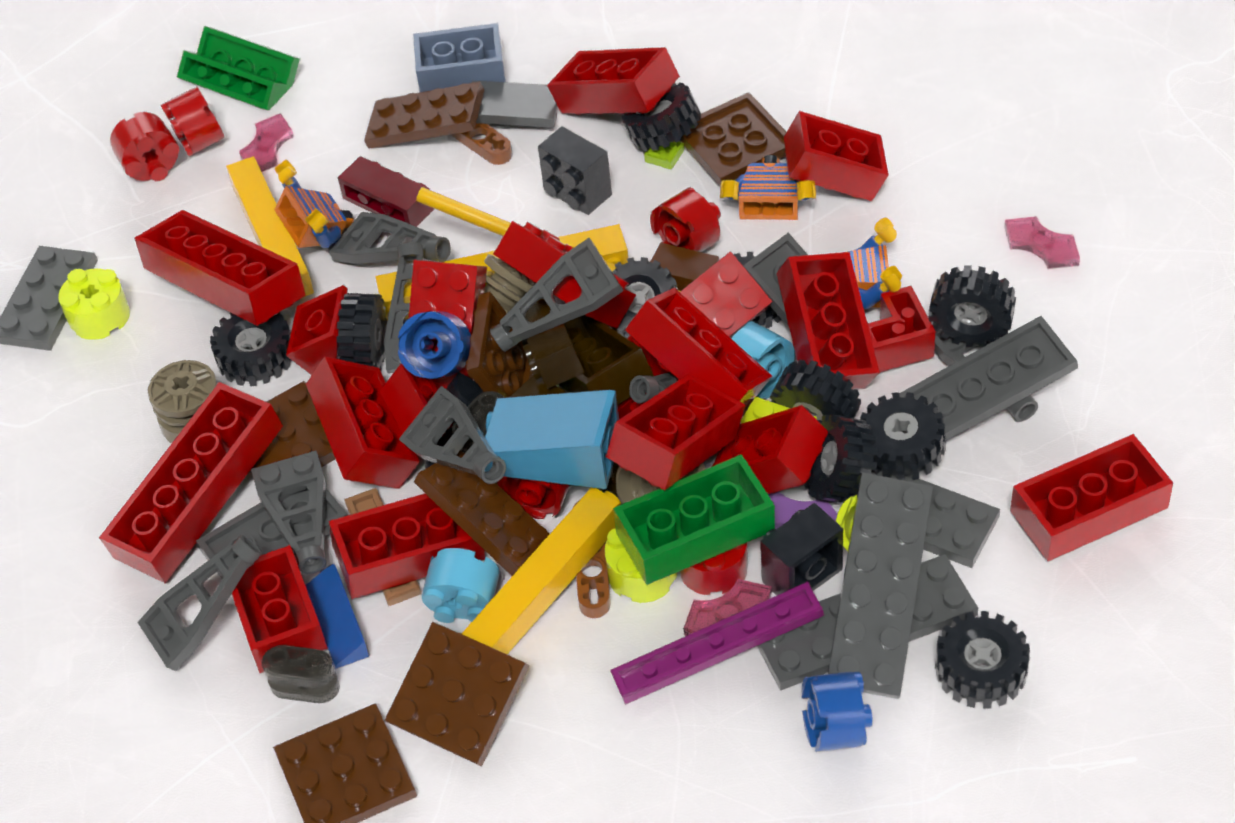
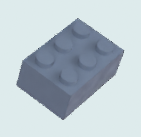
(458, 56)

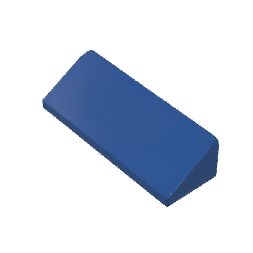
(336, 618)

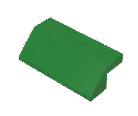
(239, 68)

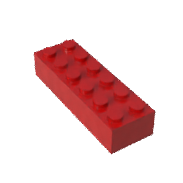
(220, 267)
(191, 482)

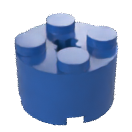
(416, 344)
(835, 711)

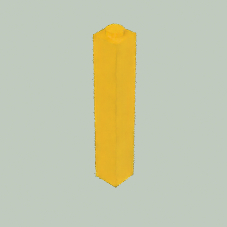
(259, 210)
(545, 573)

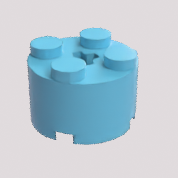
(768, 349)
(459, 584)

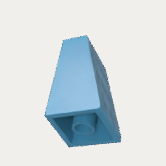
(555, 437)

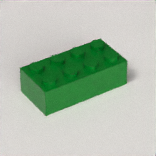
(694, 519)

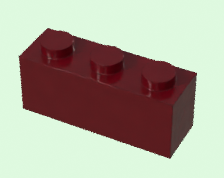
(383, 191)

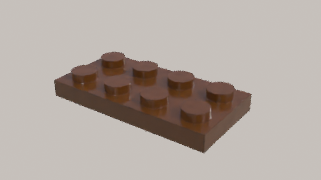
(424, 115)
(484, 513)

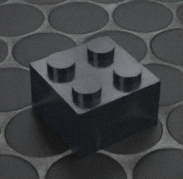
(575, 170)
(802, 551)

